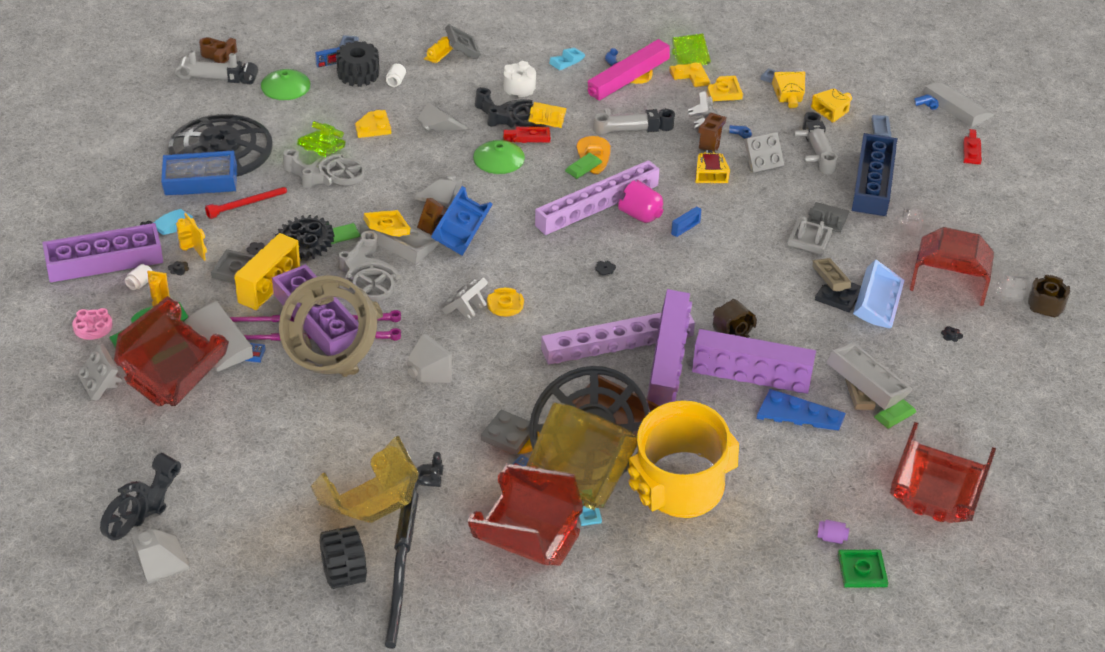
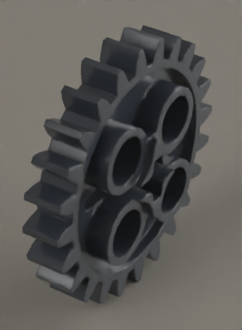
(312, 235)

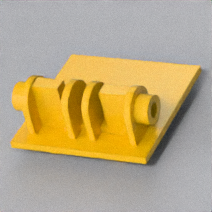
(547, 114)
(190, 236)

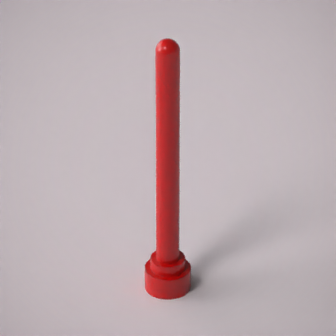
(214, 210)

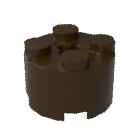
(1048, 296)
(734, 319)

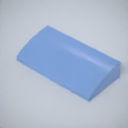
(879, 295)

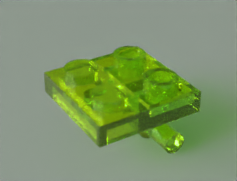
(691, 49)
(322, 141)

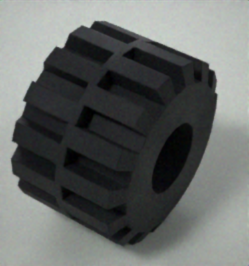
(357, 63)
(343, 557)

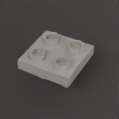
(704, 109)
(764, 152)
(810, 236)
(463, 295)
(99, 373)

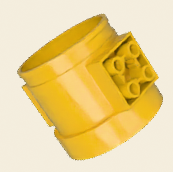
(677, 429)

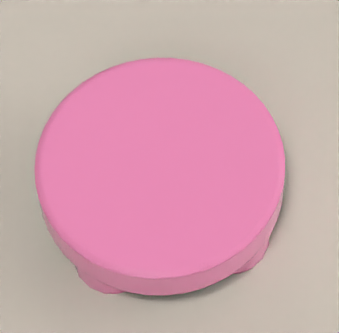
(92, 323)

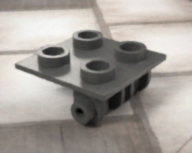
(831, 215)

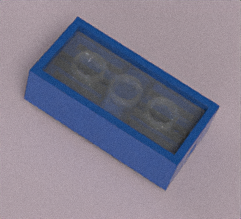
(199, 173)

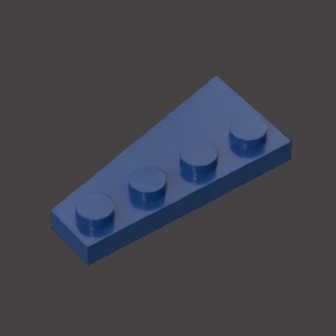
(800, 411)

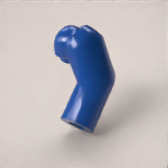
(611, 57)
(927, 100)
(742, 131)

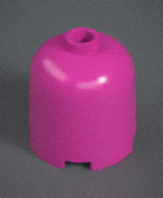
(641, 202)

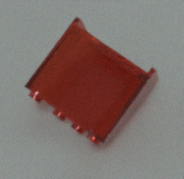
(956, 252)
(166, 355)
(939, 482)
(533, 514)

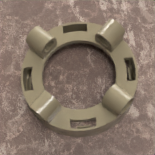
(322, 291)

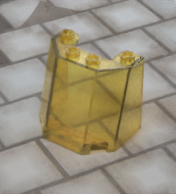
(584, 447)
(379, 496)

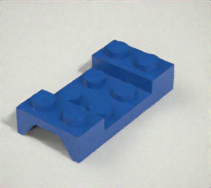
(460, 222)

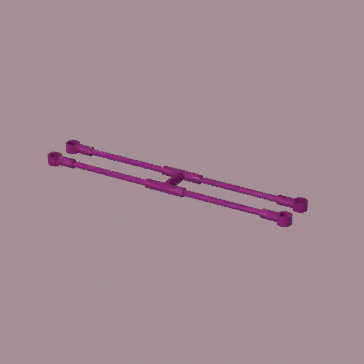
(394, 316)

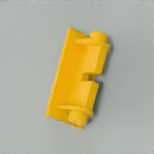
(438, 50)
(158, 286)

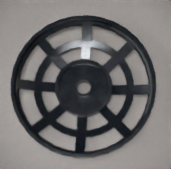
(230, 139)
(593, 407)

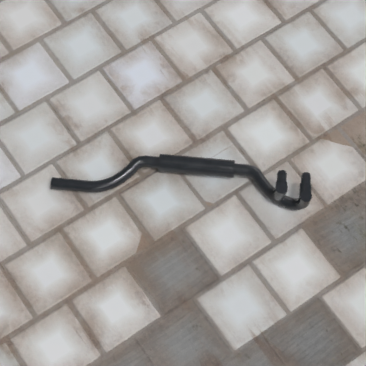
(404, 540)

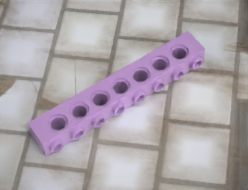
(593, 198)
(603, 338)

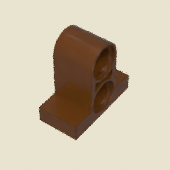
(216, 49)
(711, 132)
(431, 216)

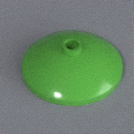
(285, 84)
(498, 157)

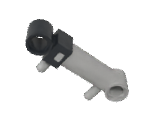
(233, 72)
(649, 121)
(814, 132)

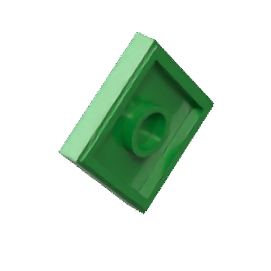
(862, 568)

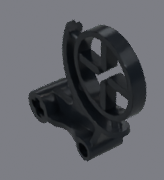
(500, 113)
(146, 502)

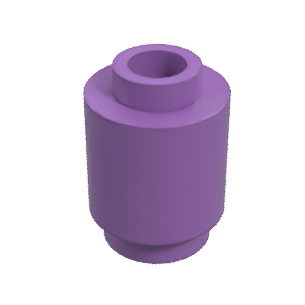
(833, 531)

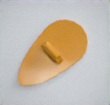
(597, 146)

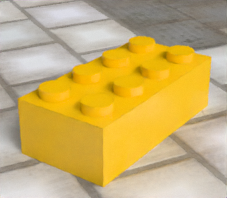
(254, 280)

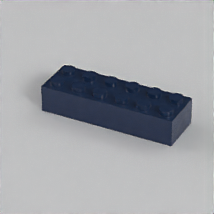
(874, 174)

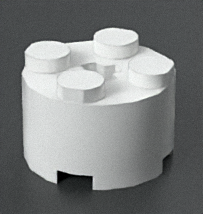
(519, 79)

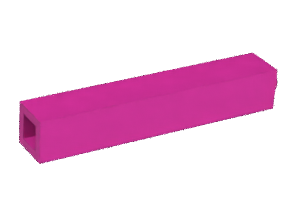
(628, 69)

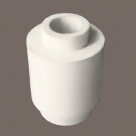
(395, 75)
(138, 277)

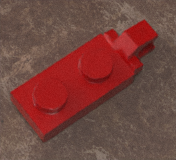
(527, 134)
(972, 148)

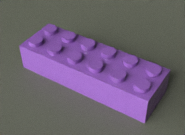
(102, 252)
(328, 324)
(669, 348)
(753, 361)

